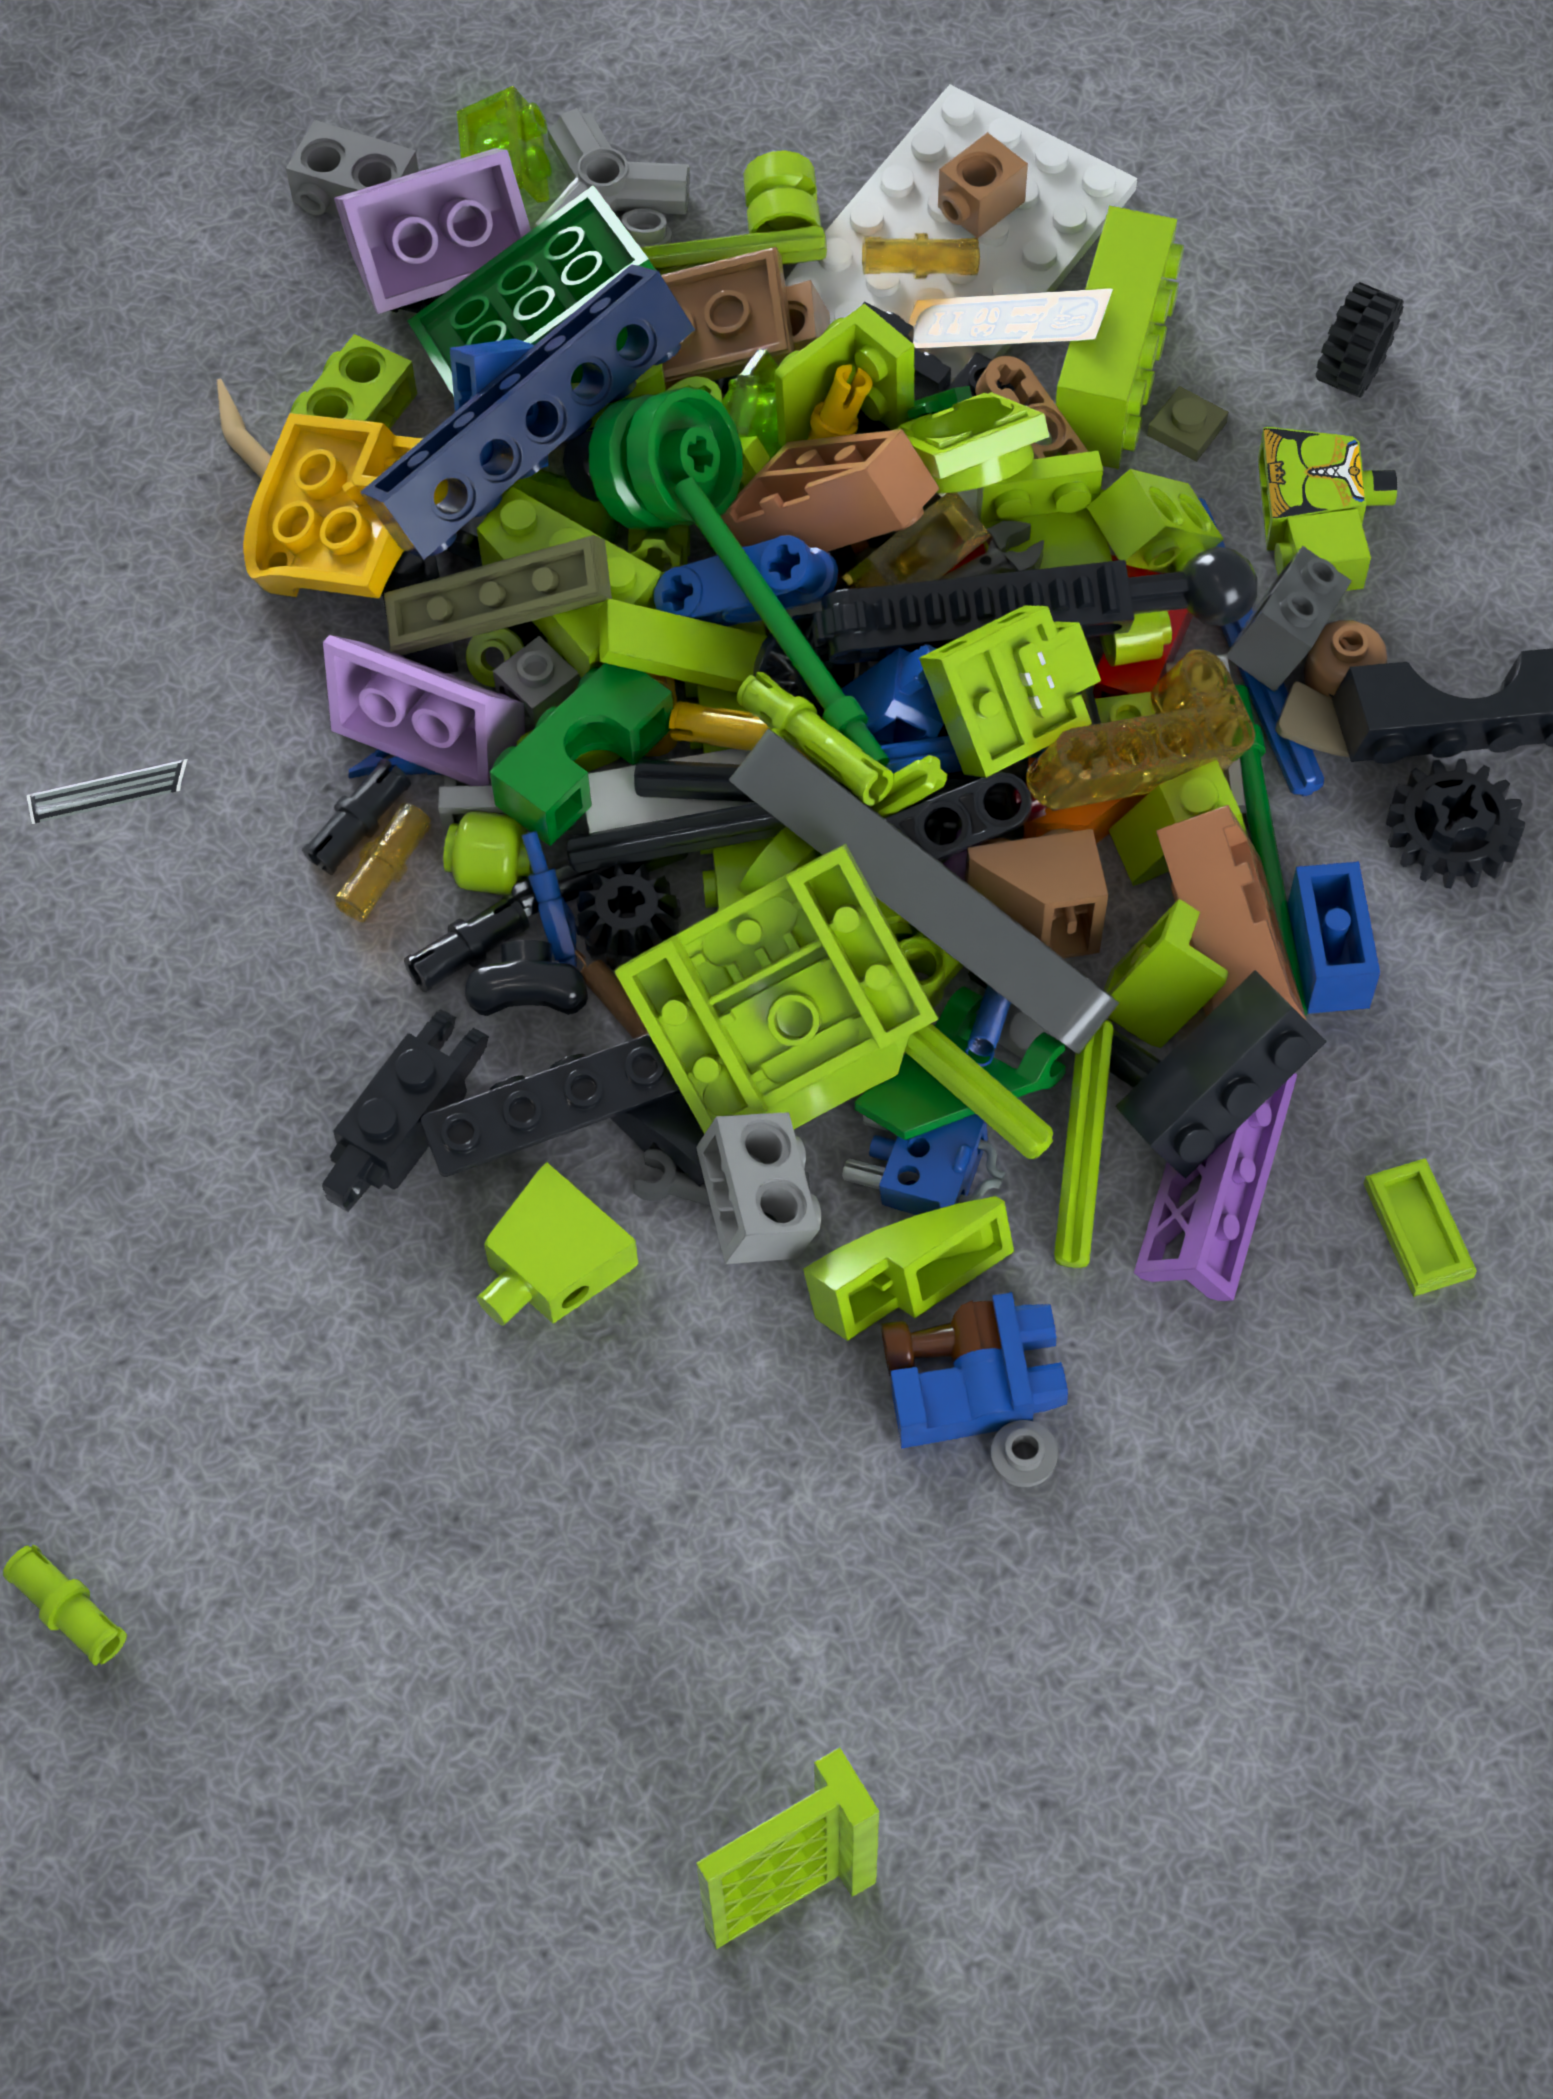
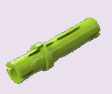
(799, 725)

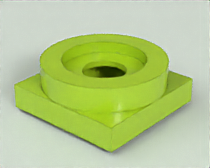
(976, 441)

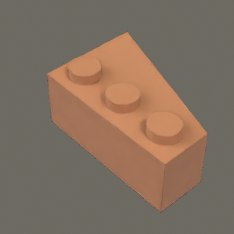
(834, 491)
(1225, 881)

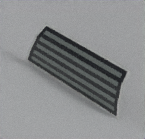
(106, 792)

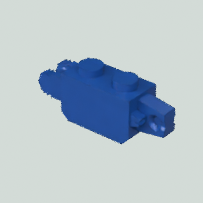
(898, 698)

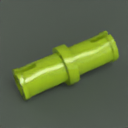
(64, 1604)

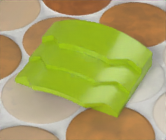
(781, 997)

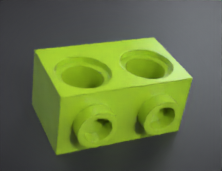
(361, 385)
(1153, 521)

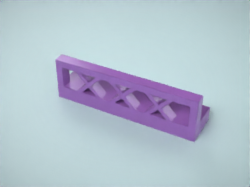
(1222, 1212)

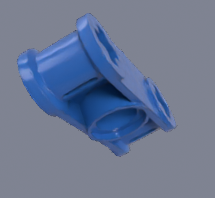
(711, 594)

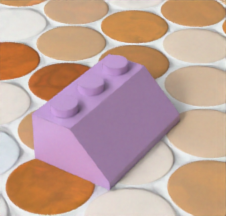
(432, 227)
(418, 711)

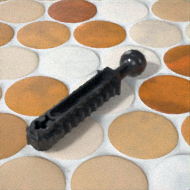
(876, 621)

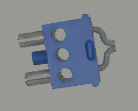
(934, 1164)

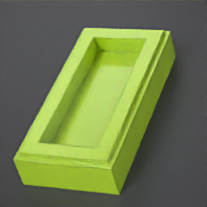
(1419, 1227)

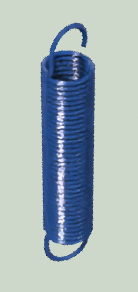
(988, 1024)

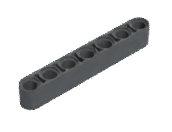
(925, 892)

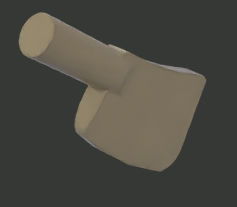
(1311, 721)

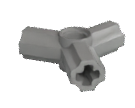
(621, 183)

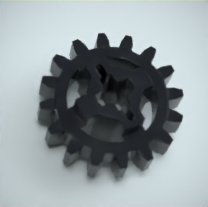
(1480, 839)

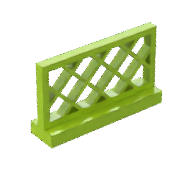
(793, 1854)

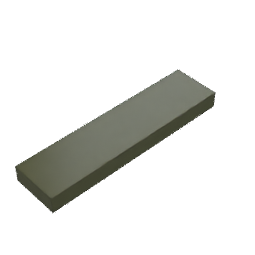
(498, 595)

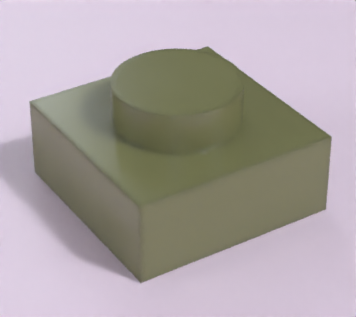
(1187, 423)

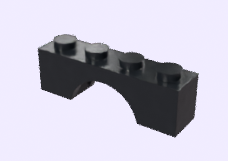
(1397, 714)

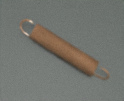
(612, 995)

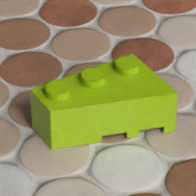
(525, 526)

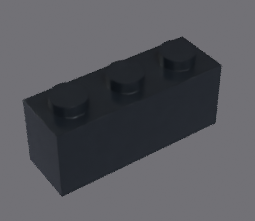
(1220, 1074)

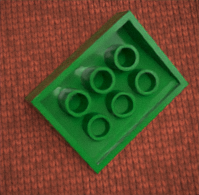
(532, 283)

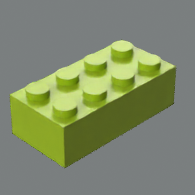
(1107, 377)

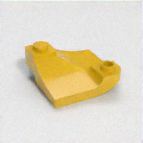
(309, 515)

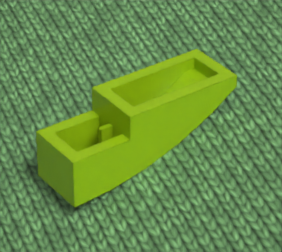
(907, 1264)

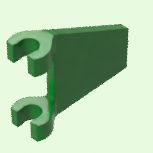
(919, 1103)

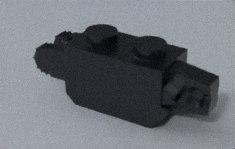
(383, 1128)

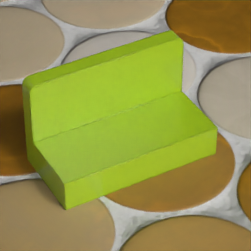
(1163, 979)

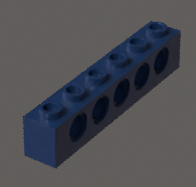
(543, 375)

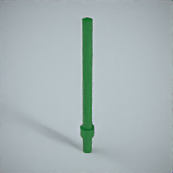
(840, 710)
(1263, 836)

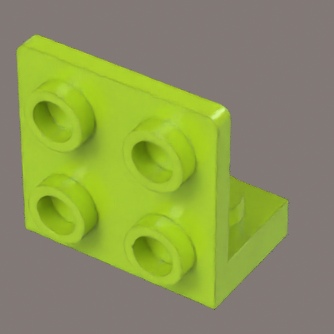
(856, 340)
(1054, 500)

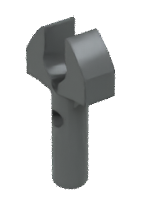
(997, 559)

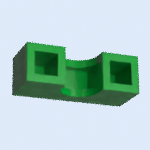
(608, 711)

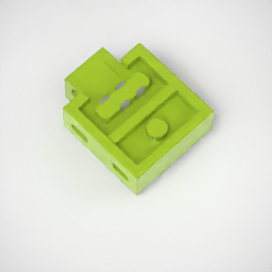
(1011, 687)

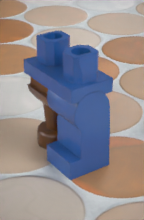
(988, 1372)

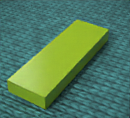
(676, 645)

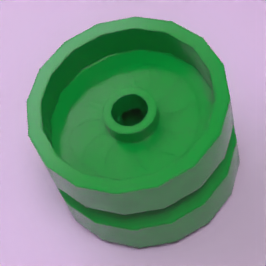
(655, 442)

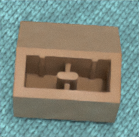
(1046, 886)

